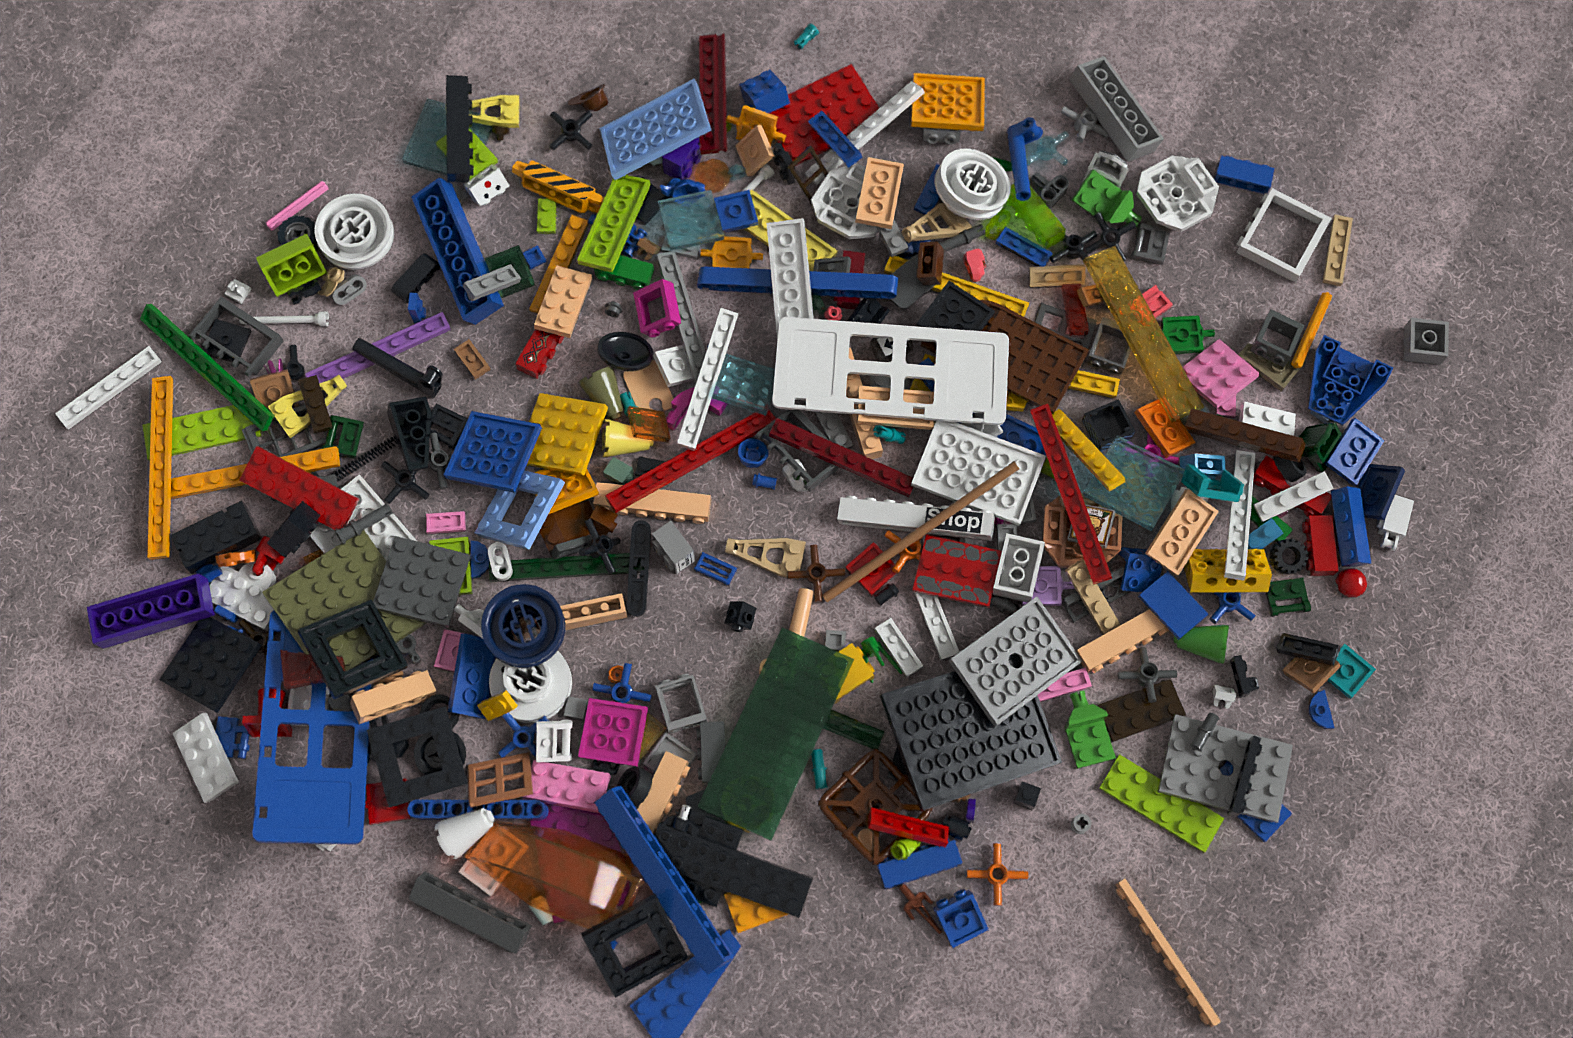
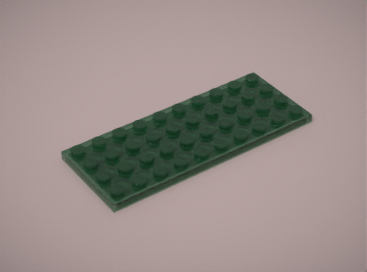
(776, 734)

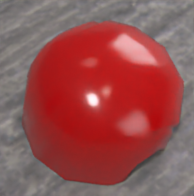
(1351, 582)

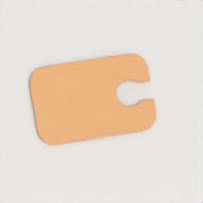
(648, 385)

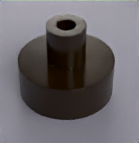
(500, 131)

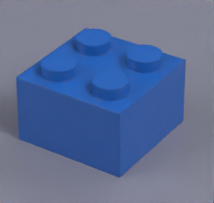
(764, 92)

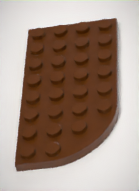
(1038, 359)

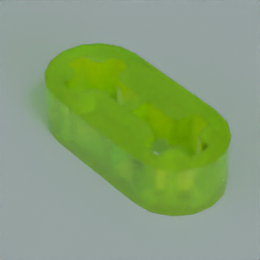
(1000, 226)

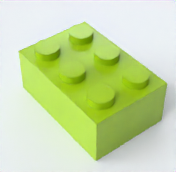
(291, 265)

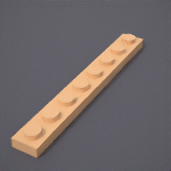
(1171, 960)

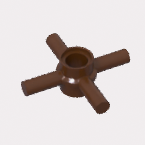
(816, 581)

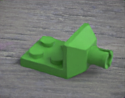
(1102, 196)
(1088, 733)

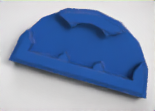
(479, 559)
(210, 571)
(1320, 711)

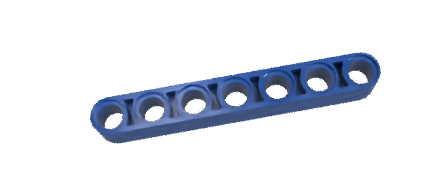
(449, 806)

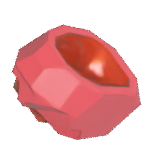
(975, 264)

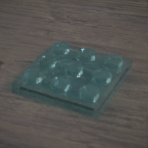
(690, 220)
(745, 384)

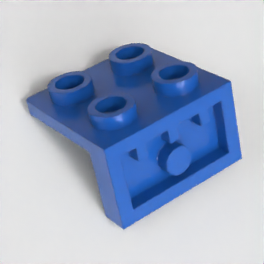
(1139, 570)

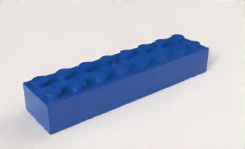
(455, 247)

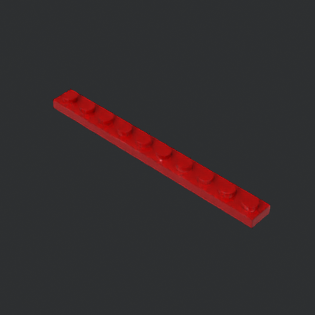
(688, 461)
(1071, 494)

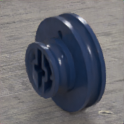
(503, 616)

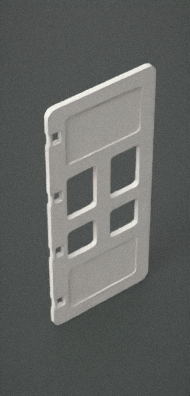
(967, 372)

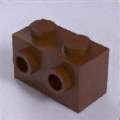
(930, 263)

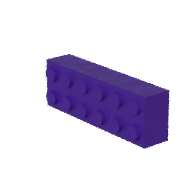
(150, 611)

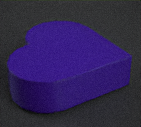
(970, 810)

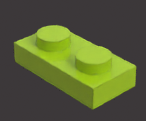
(546, 216)

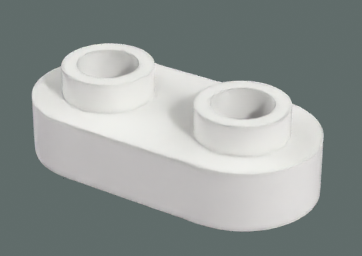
(500, 562)

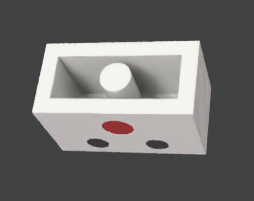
(486, 185)

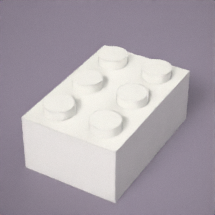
(1018, 568)

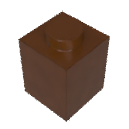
(603, 520)

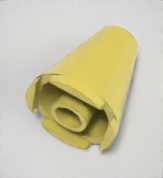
(619, 440)

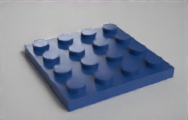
(493, 451)

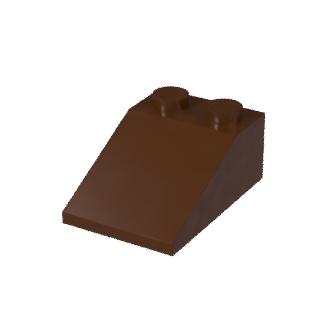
(566, 524)

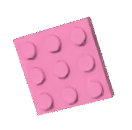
(1219, 373)

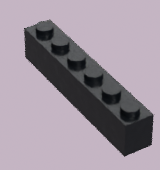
(457, 129)

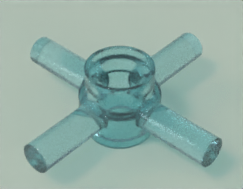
(1047, 149)

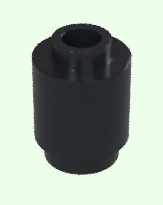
(957, 827)

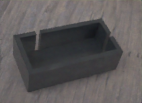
(216, 536)

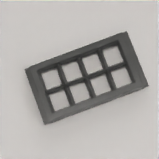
(252, 441)

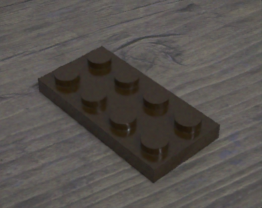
(1134, 713)

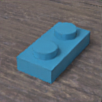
(1264, 535)

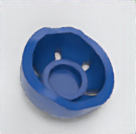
(752, 457)

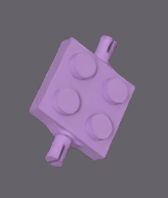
(1050, 586)

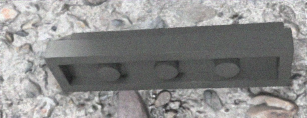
(1075, 598)

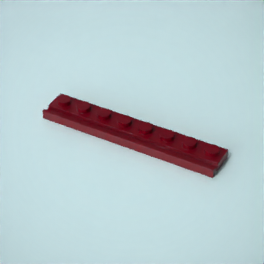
(713, 91)

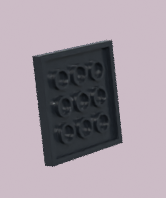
(210, 663)

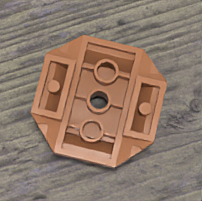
(1056, 531)

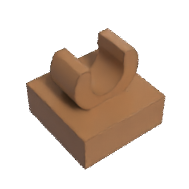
(648, 246)

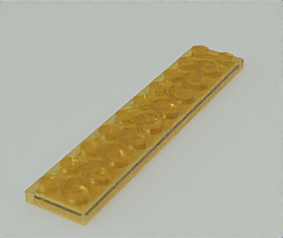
(1143, 333)

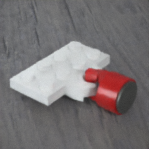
(243, 589)

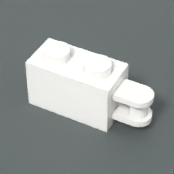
(1396, 522)

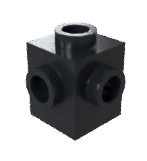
(740, 616)

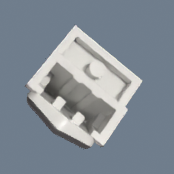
(1109, 166)

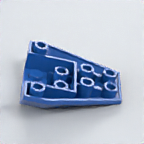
(1343, 381)

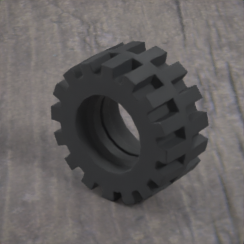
(1300, 556)

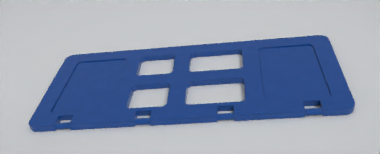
(307, 801)

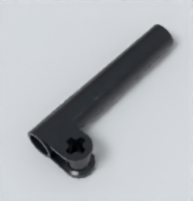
(427, 383)

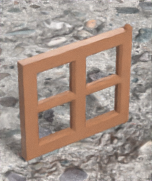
(499, 779)

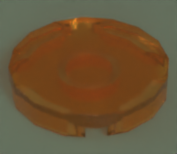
(716, 180)

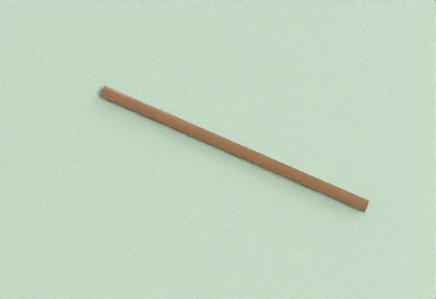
(920, 532)

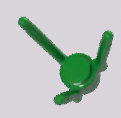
(872, 648)

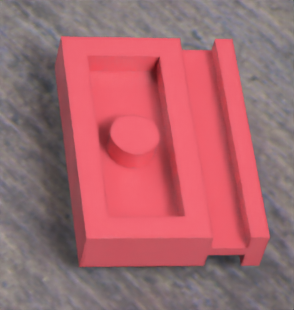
(1157, 301)

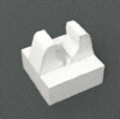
(237, 291)
(1223, 693)

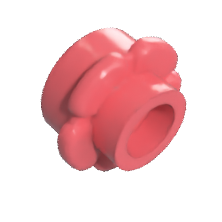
(828, 314)

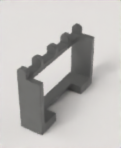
(214, 313)
(798, 419)

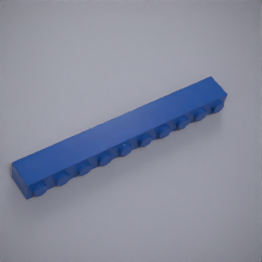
(664, 880)

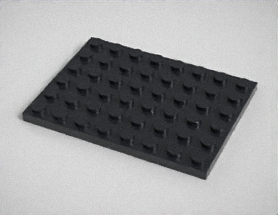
(953, 745)

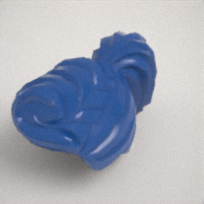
(678, 187)

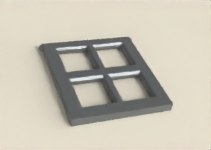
(1063, 326)

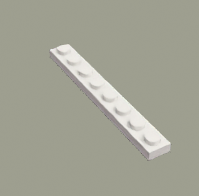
(871, 126)
(707, 379)
(1240, 518)

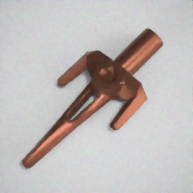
(915, 902)

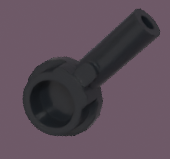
(294, 368)

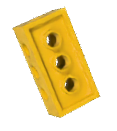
(1207, 569)

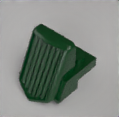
(1319, 443)

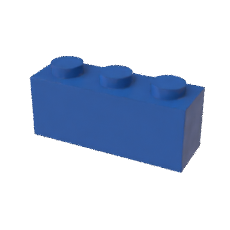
(1244, 174)

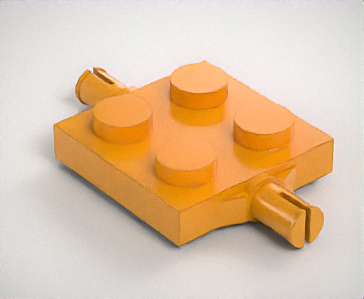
(750, 118)
(732, 253)

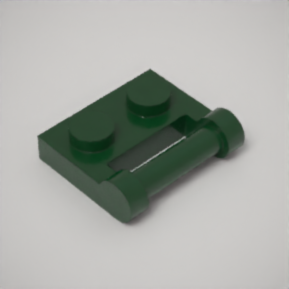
(349, 436)
(1287, 590)

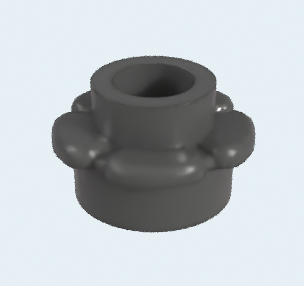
(613, 306)

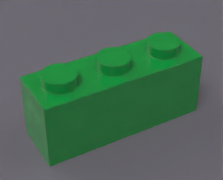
(628, 272)

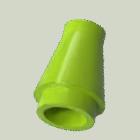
(904, 848)

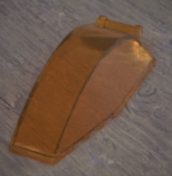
(556, 871)

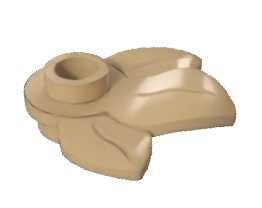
(332, 278)

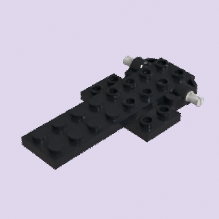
(711, 863)

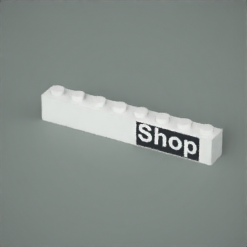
(910, 517)

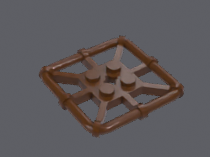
(862, 804)

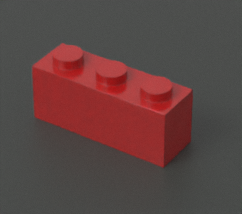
(1320, 545)

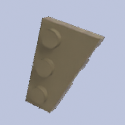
(1268, 370)

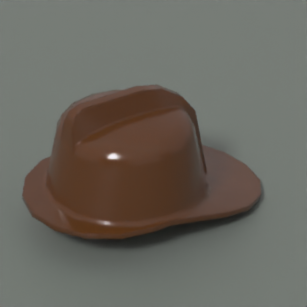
(591, 100)

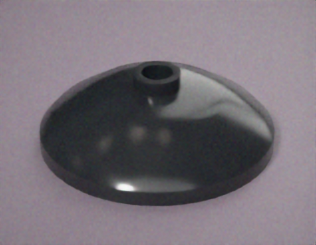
(625, 351)

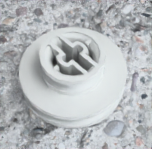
(972, 184)
(355, 227)
(534, 700)

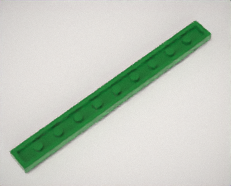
(207, 367)

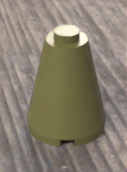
(603, 389)

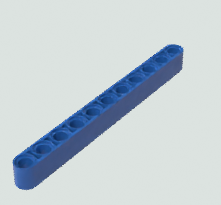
(824, 283)

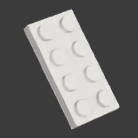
(205, 757)

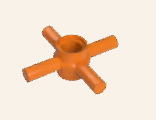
(905, 555)
(997, 884)

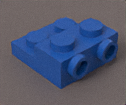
(960, 917)

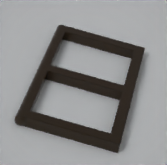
(822, 169)

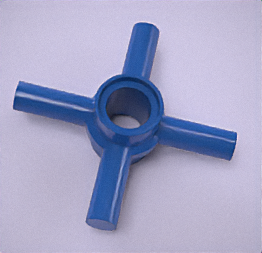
(1225, 606)
(623, 683)
(517, 741)

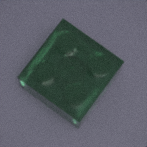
(514, 257)

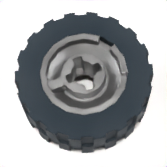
(296, 226)

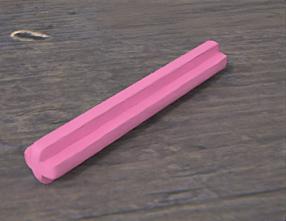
(297, 205)

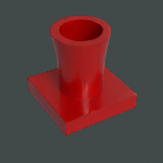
(253, 722)

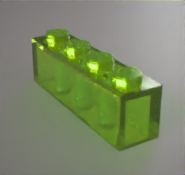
(1037, 218)

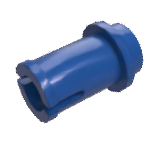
(764, 481)

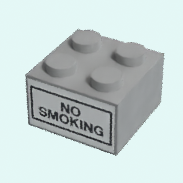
(673, 547)

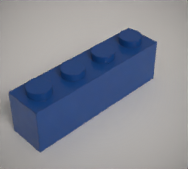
(1350, 527)
(919, 864)

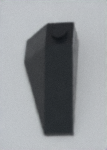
(411, 429)

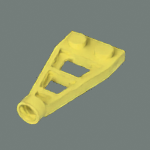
(509, 111)
(287, 416)

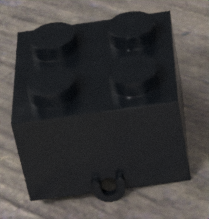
(294, 529)

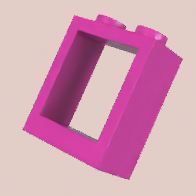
(651, 292)

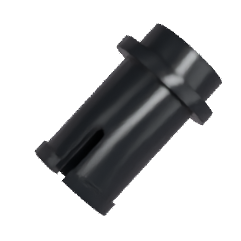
(886, 594)

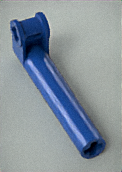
(1018, 137)

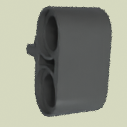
(1050, 189)

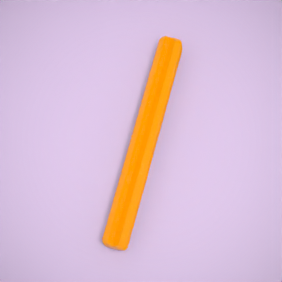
(1311, 330)

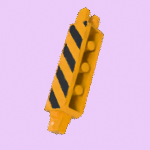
(558, 187)

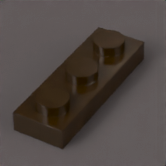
(315, 404)

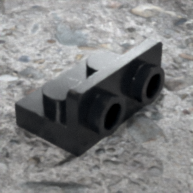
(869, 311)

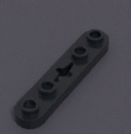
(638, 587)

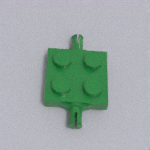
(1185, 333)

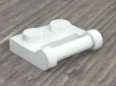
(547, 741)

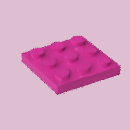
(613, 732)

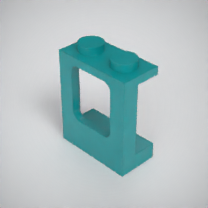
(1198, 482)

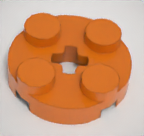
(235, 558)

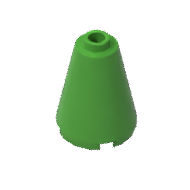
(1206, 642)

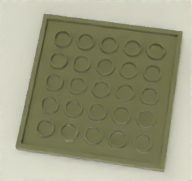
(334, 584)

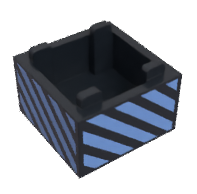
(1106, 423)

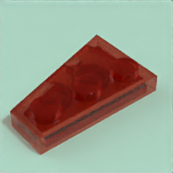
(300, 669)

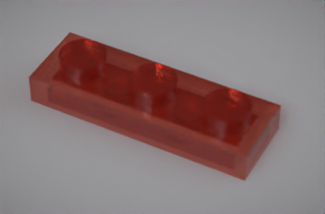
(1074, 310)

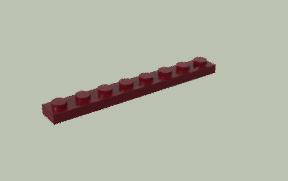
(842, 457)

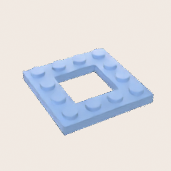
(521, 536)

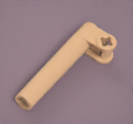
(800, 615)

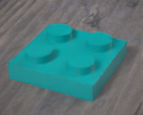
(1352, 673)

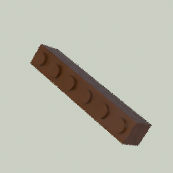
(1245, 435)

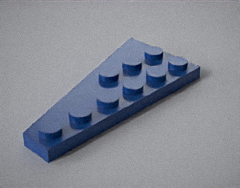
(677, 998)

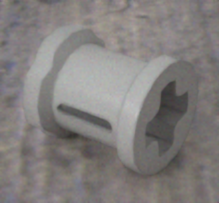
(1084, 819)

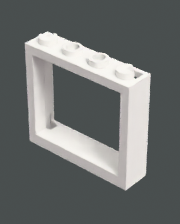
(1269, 261)

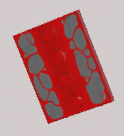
(957, 571)

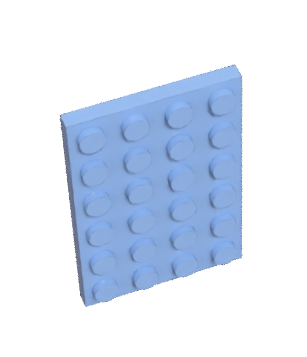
(655, 129)

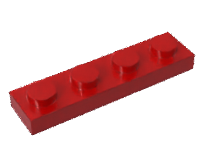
(908, 827)

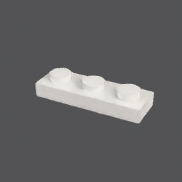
(898, 647)

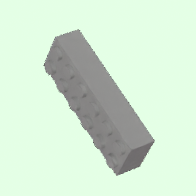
(1116, 108)

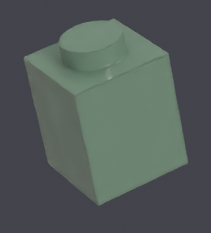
(618, 472)

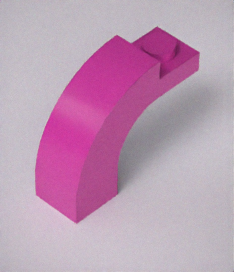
(681, 404)

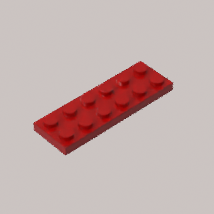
(293, 485)

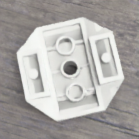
(1184, 178)
(832, 200)

